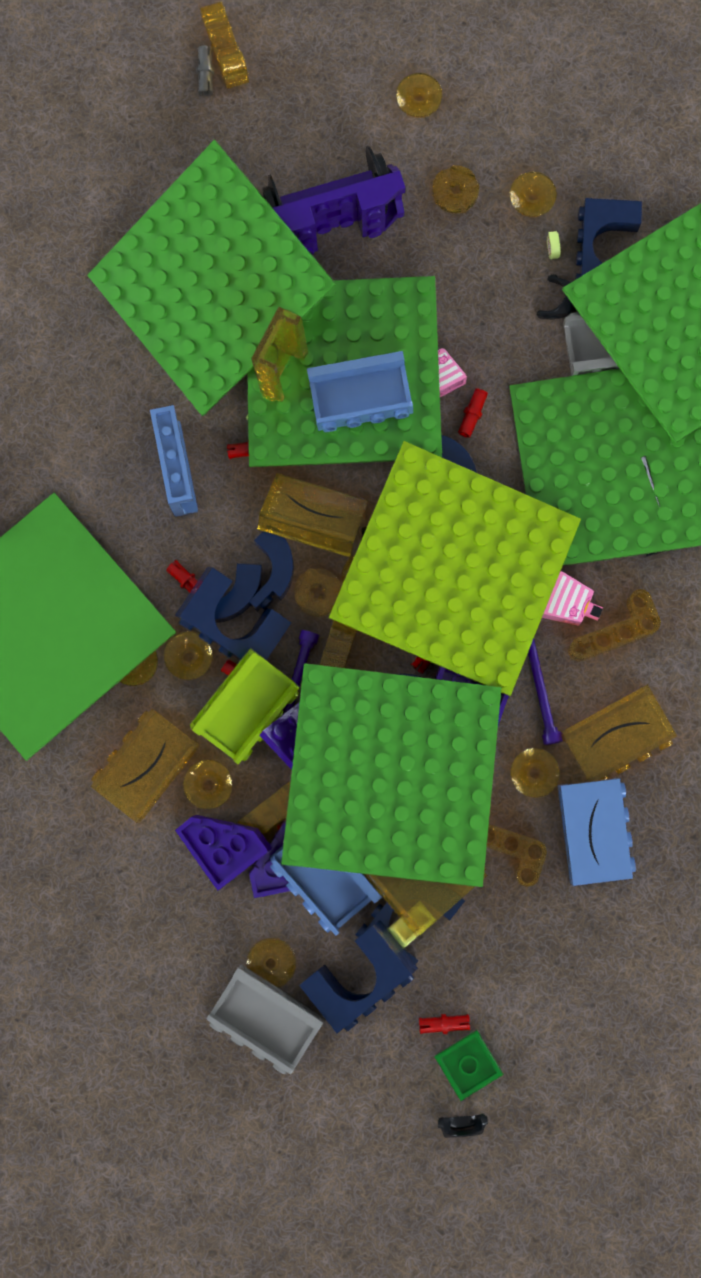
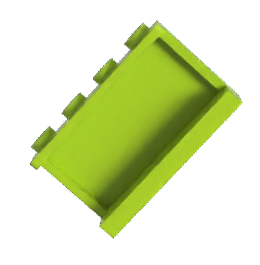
(245, 706)

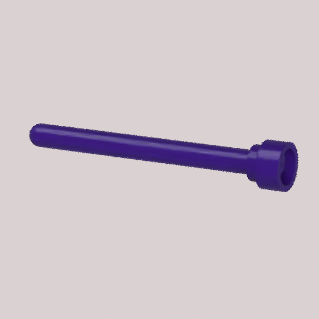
(307, 641)
(551, 733)

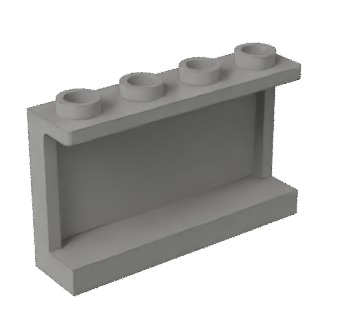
(584, 349)
(265, 1020)

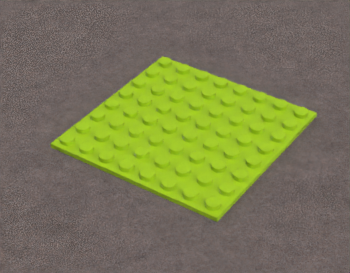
(455, 568)

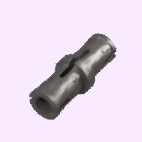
(205, 70)

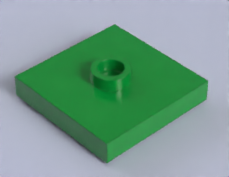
(468, 1065)

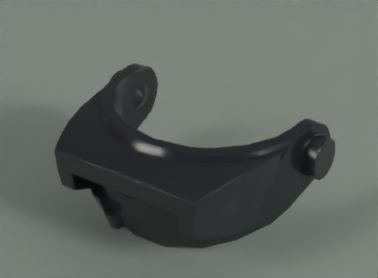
(563, 309)
(478, 1121)

